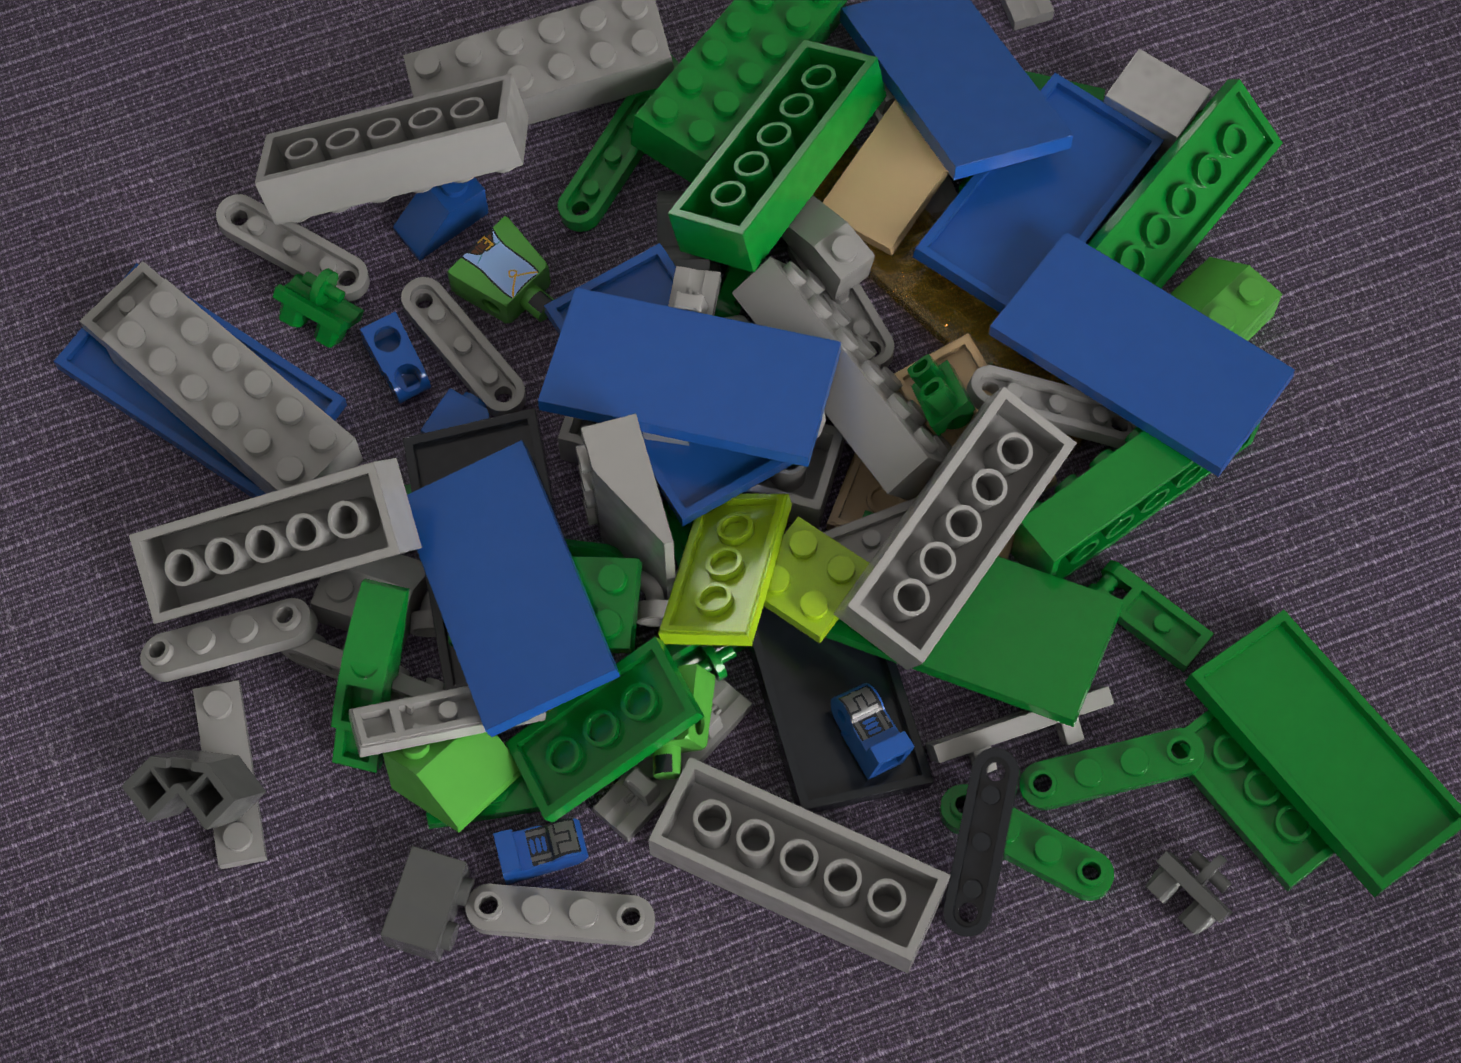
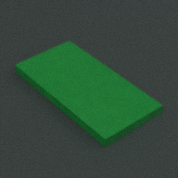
(1020, 640)
(1328, 752)

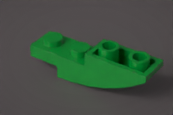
(368, 664)

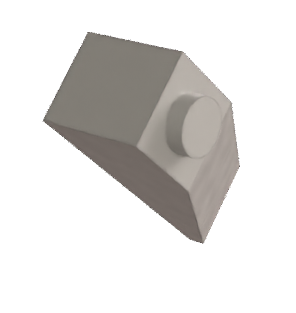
(829, 247)

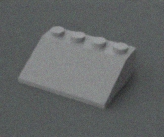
(624, 496)

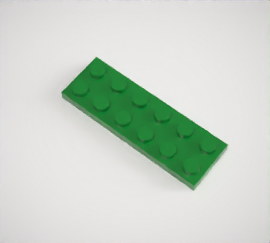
(1190, 186)

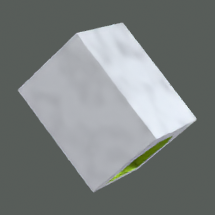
(1157, 98)

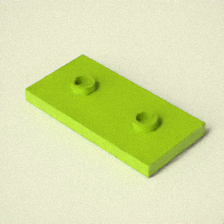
(726, 572)

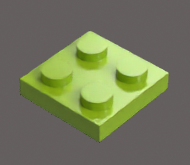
(811, 579)

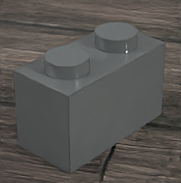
(427, 904)

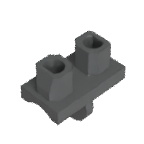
(1174, 875)

